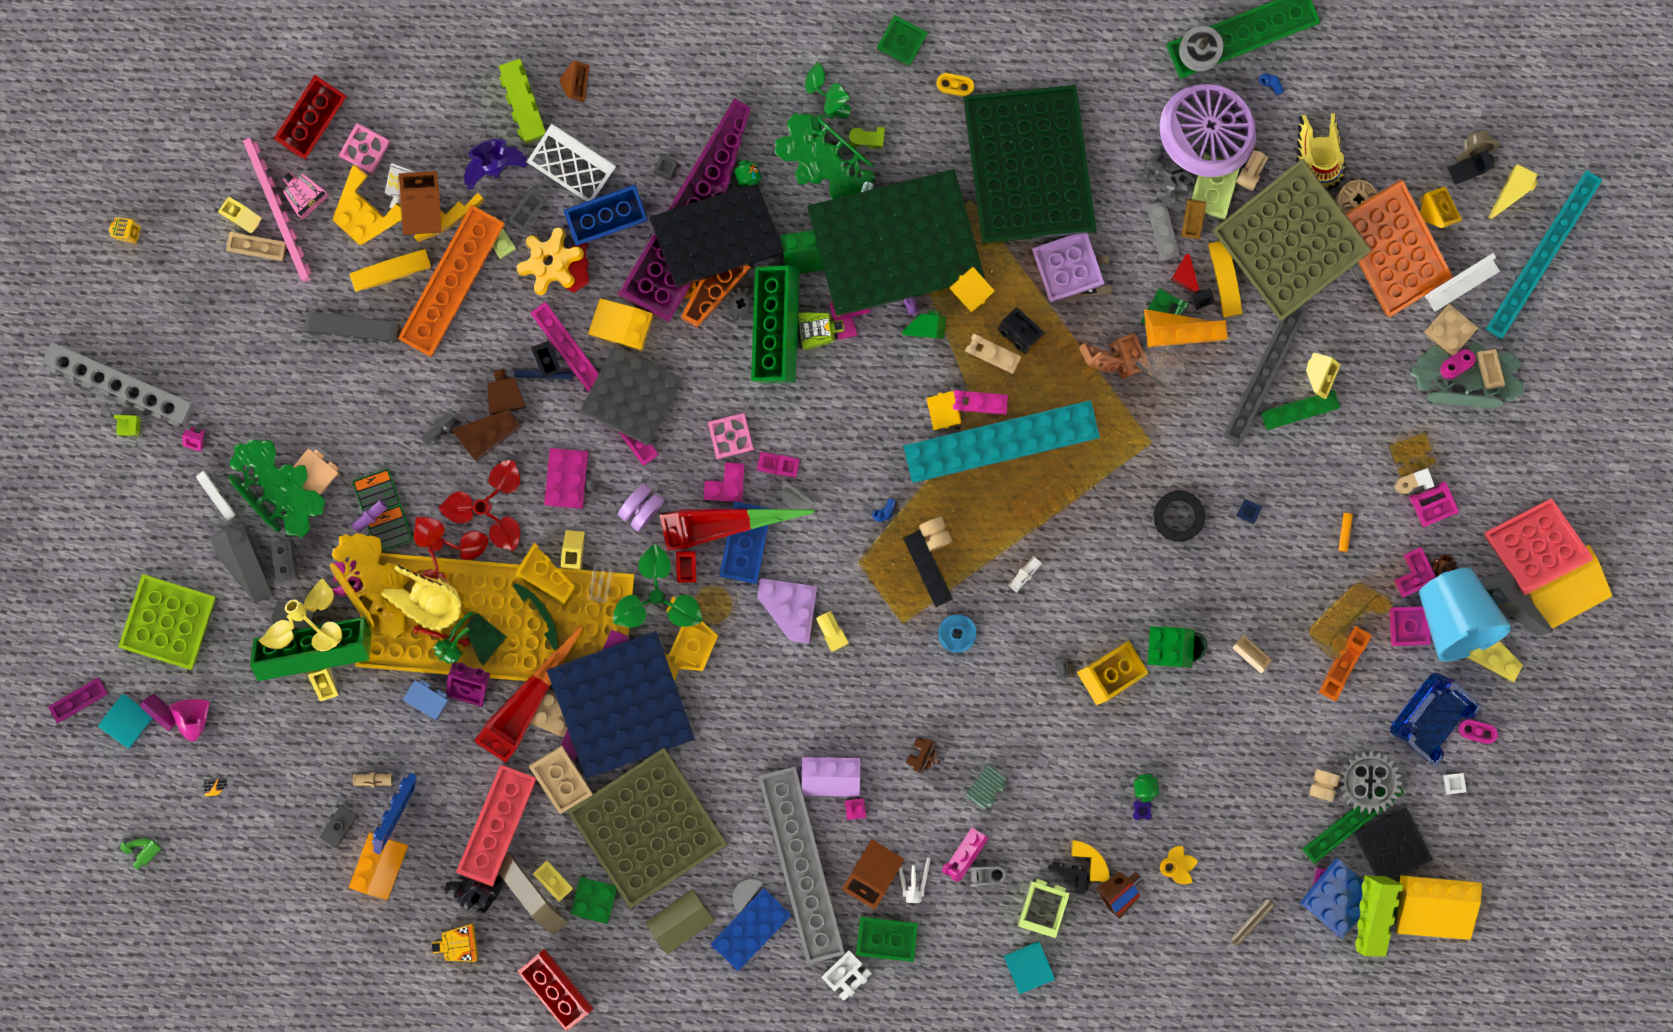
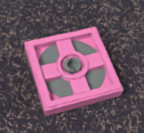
(364, 148)
(730, 436)

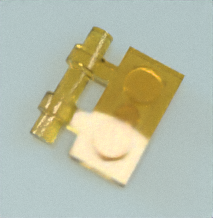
(1411, 448)

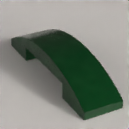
(552, 634)

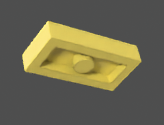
(553, 880)

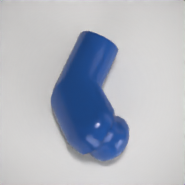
(885, 513)

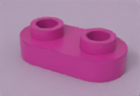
(1458, 363)
(1477, 731)

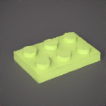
(1215, 191)

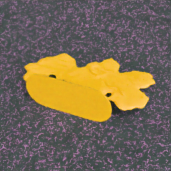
(375, 579)

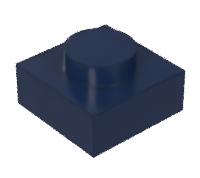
(1249, 511)

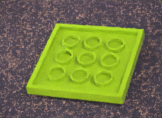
(167, 622)

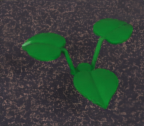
(835, 98)
(629, 610)

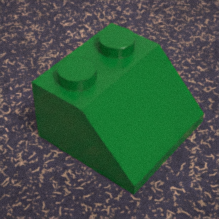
(801, 251)

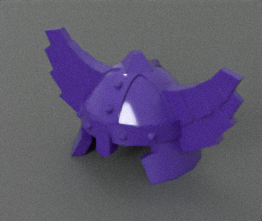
(490, 159)

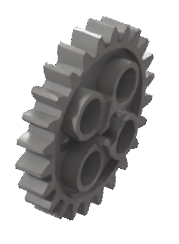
(1388, 783)

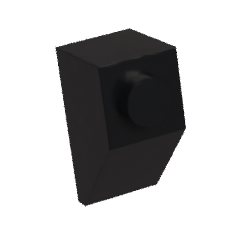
(546, 359)

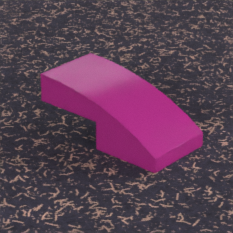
(777, 464)

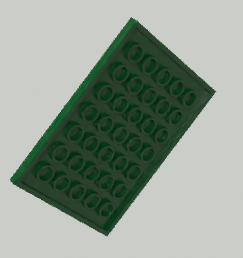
(1029, 164)
(894, 242)

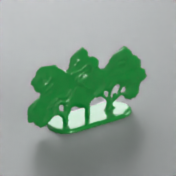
(821, 159)
(280, 486)

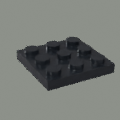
(1393, 845)

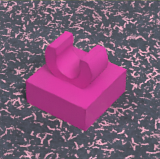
(193, 440)
(855, 809)

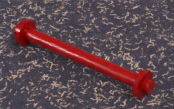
(418, 629)

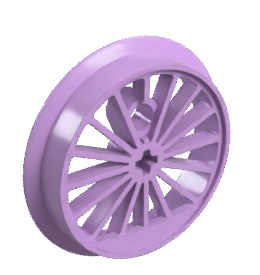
(1177, 144)

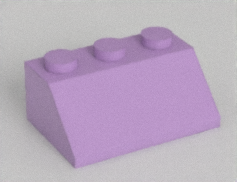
(830, 776)

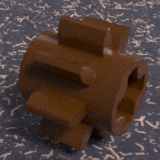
(1444, 564)

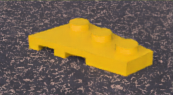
(542, 574)

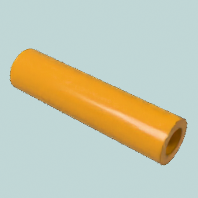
(1345, 532)

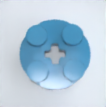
(946, 631)

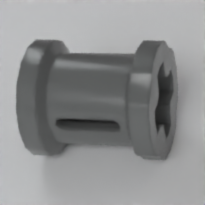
(1063, 668)

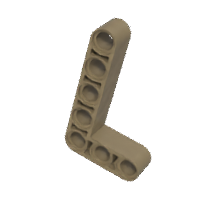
(530, 897)

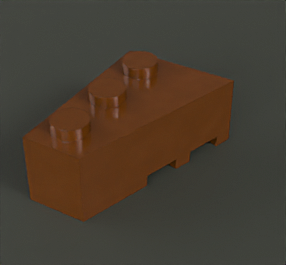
(487, 433)

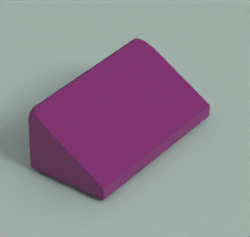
(159, 711)

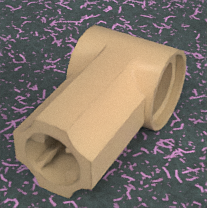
(1250, 174)

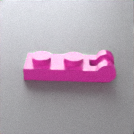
(981, 402)
(965, 855)

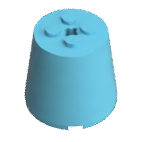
(1461, 614)

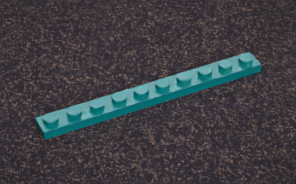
(1543, 254)

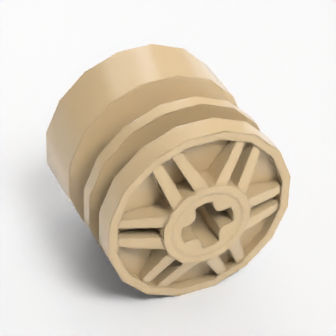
(1353, 189)

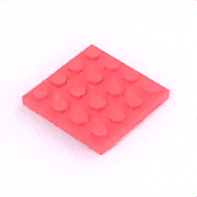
(1538, 546)

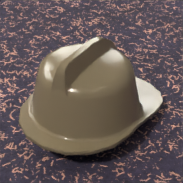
(1477, 143)

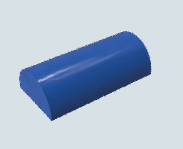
(605, 215)

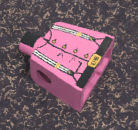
(303, 194)

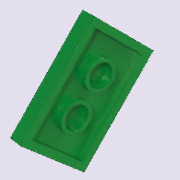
(886, 939)

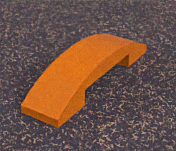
(1342, 667)

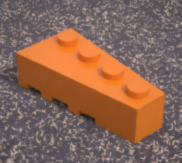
(710, 294)

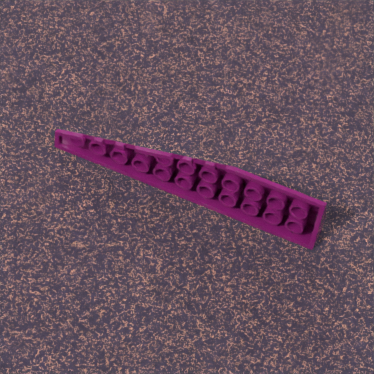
(650, 281)

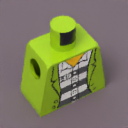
(818, 329)

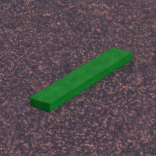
(1341, 830)

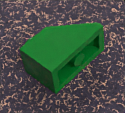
(927, 325)

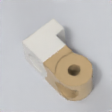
(1407, 483)

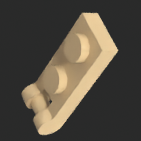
(993, 354)

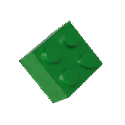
(1171, 647)

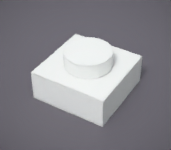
(1454, 783)

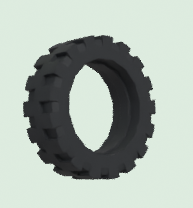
(1191, 500)

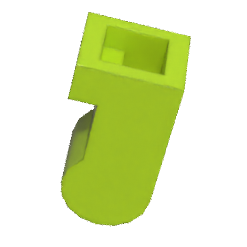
(867, 139)

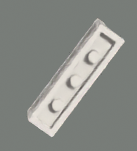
(1462, 283)

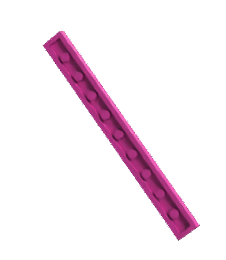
(581, 367)

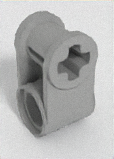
(985, 875)

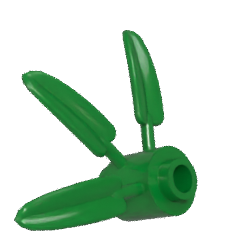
(449, 651)

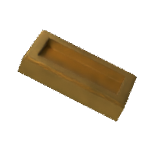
(1193, 219)

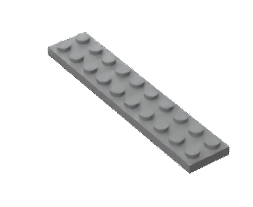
(801, 865)

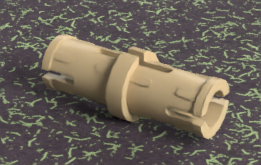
(373, 779)

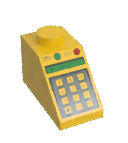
(124, 230)

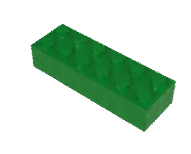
(775, 325)
(302, 657)

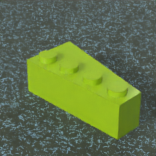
(522, 101)
(1376, 914)

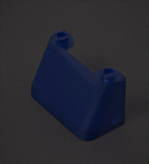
(1433, 716)

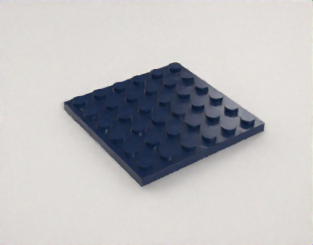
(620, 704)

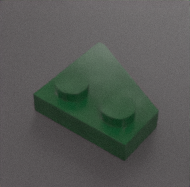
(484, 637)

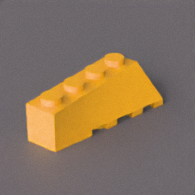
(1174, 329)

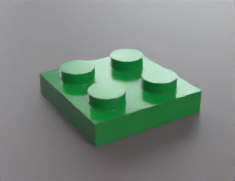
(902, 40)
(593, 900)

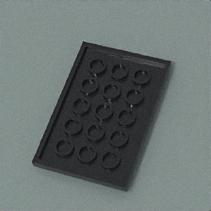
(716, 235)

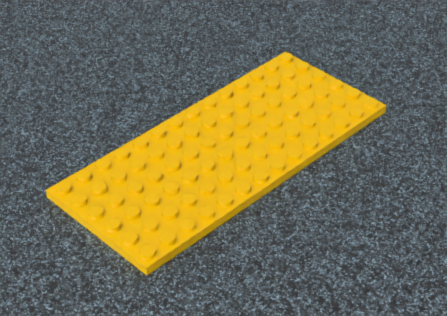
(490, 592)

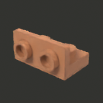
(1129, 350)
(1099, 358)

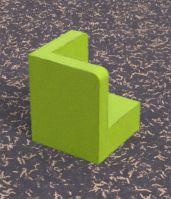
(127, 425)

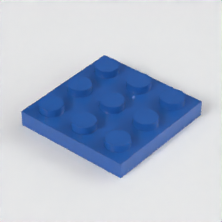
(1336, 898)

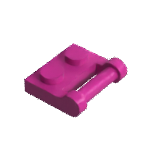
(1437, 510)

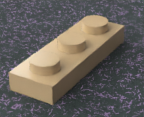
(256, 246)

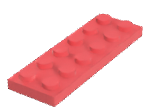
(496, 825)

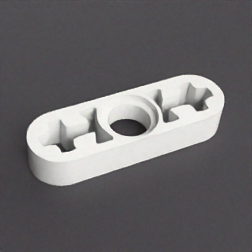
(213, 492)

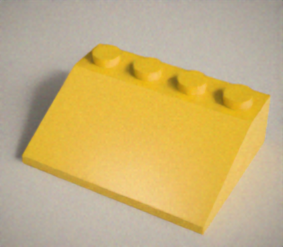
(1572, 593)
(1438, 907)

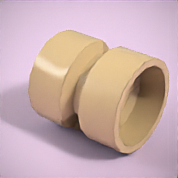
(935, 533)
(1324, 785)

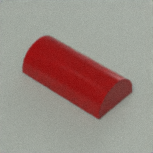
(309, 117)
(555, 990)

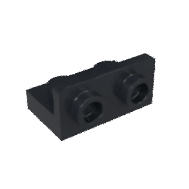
(1020, 330)

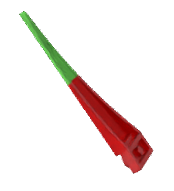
(697, 526)

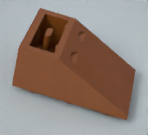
(419, 202)
(873, 874)

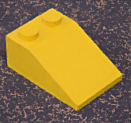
(621, 324)
(1112, 673)

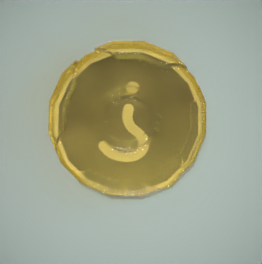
(714, 610)

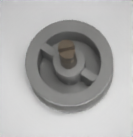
(1201, 48)

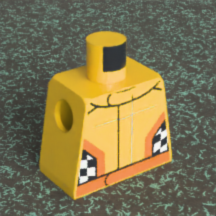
(458, 944)

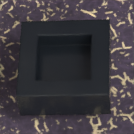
(1203, 298)

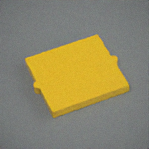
(972, 289)
(942, 411)

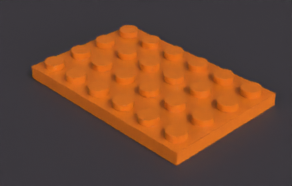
(1404, 254)

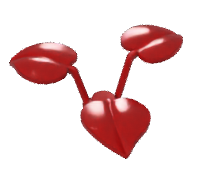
(459, 506)
(428, 534)

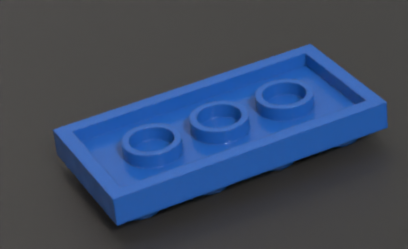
(744, 551)
(392, 816)
(751, 929)

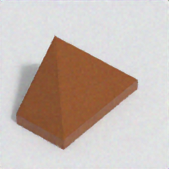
(575, 80)

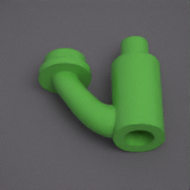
(150, 849)

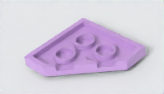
(789, 606)

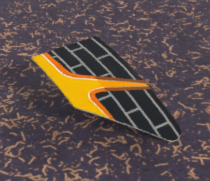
(214, 786)

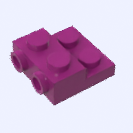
(467, 684)

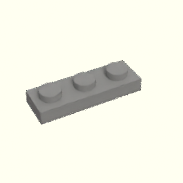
(1163, 231)

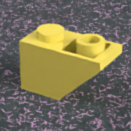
(573, 550)

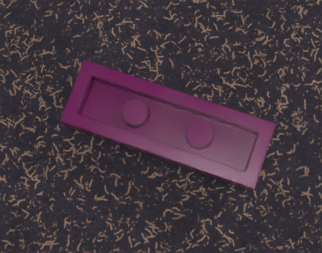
(78, 700)

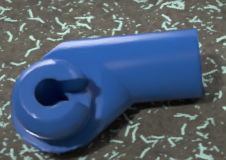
(1271, 81)

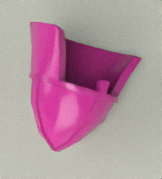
(190, 717)

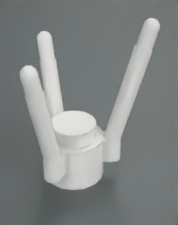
(913, 894)

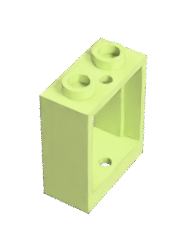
(1059, 890)

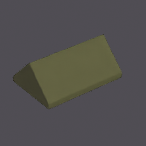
(679, 921)

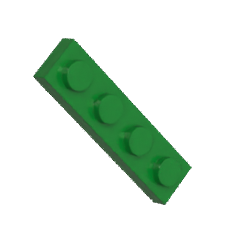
(1299, 410)

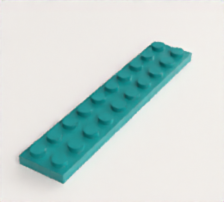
(1001, 441)

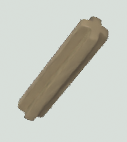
(1252, 922)

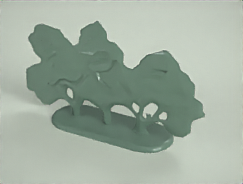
(1429, 368)

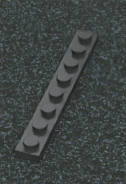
(1263, 376)

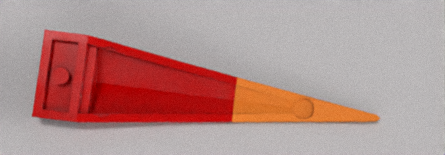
(508, 725)

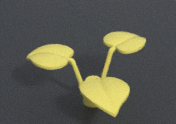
(319, 598)

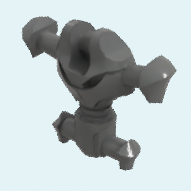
(1176, 178)

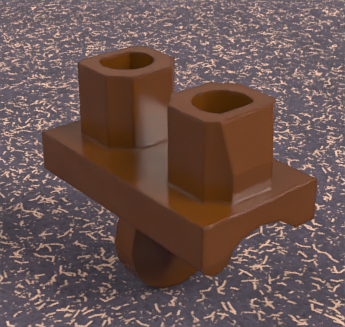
(926, 757)

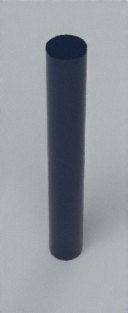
(537, 374)

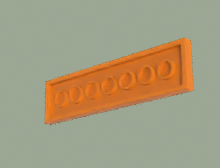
(451, 281)

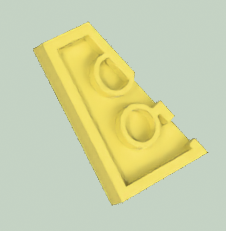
(1498, 660)

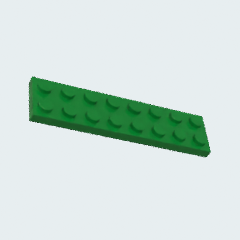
(1254, 30)

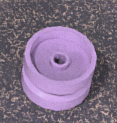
(640, 507)

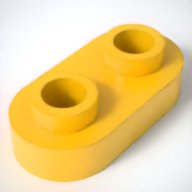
(955, 84)

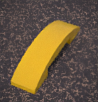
(1225, 279)

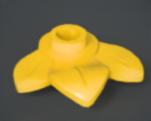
(1181, 865)

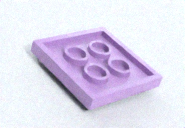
(1068, 266)

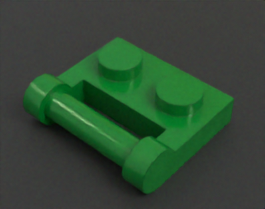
(1162, 302)

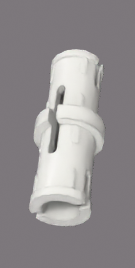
(1025, 574)

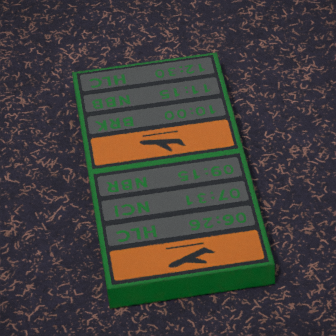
(392, 523)

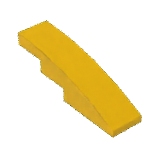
(453, 217)
(390, 270)

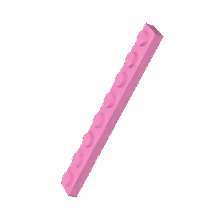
(281, 217)

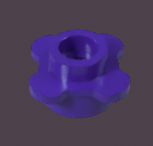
(1137, 810)

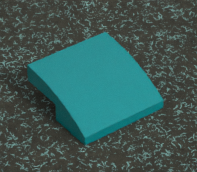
(125, 721)
(1029, 967)

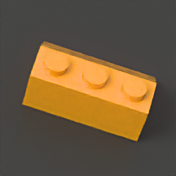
(375, 872)

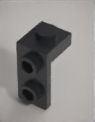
(1472, 167)
(1081, 883)

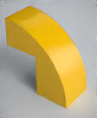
(1098, 869)

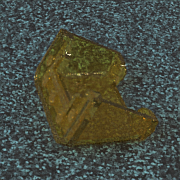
(1343, 613)

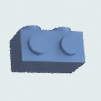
(426, 699)

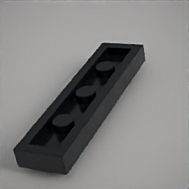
(928, 568)

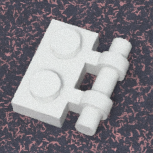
(842, 971)

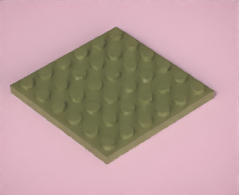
(1292, 240)
(647, 828)

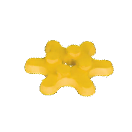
(557, 269)

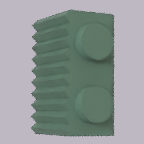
(986, 787)

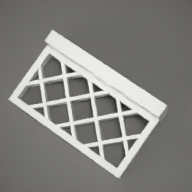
(581, 150)

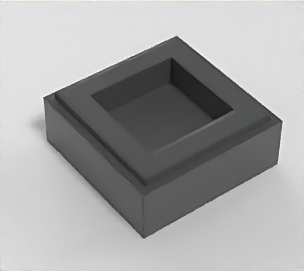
(665, 167)

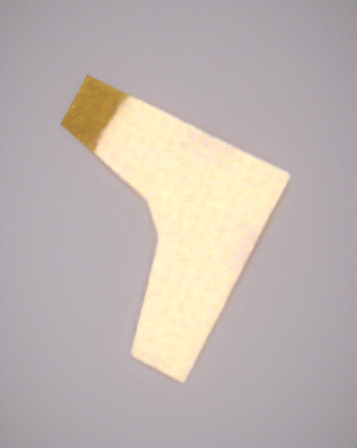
(1008, 500)

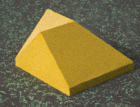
(1439, 208)

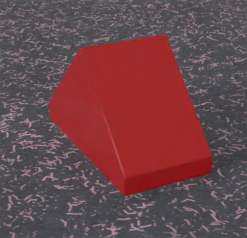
(1185, 275)
(686, 566)

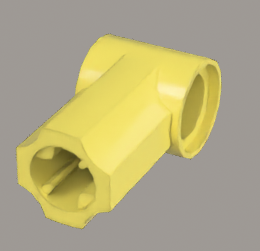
(833, 634)

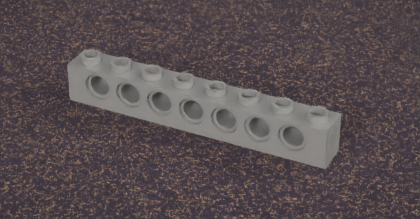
(56, 354)

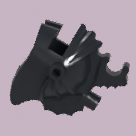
(475, 893)

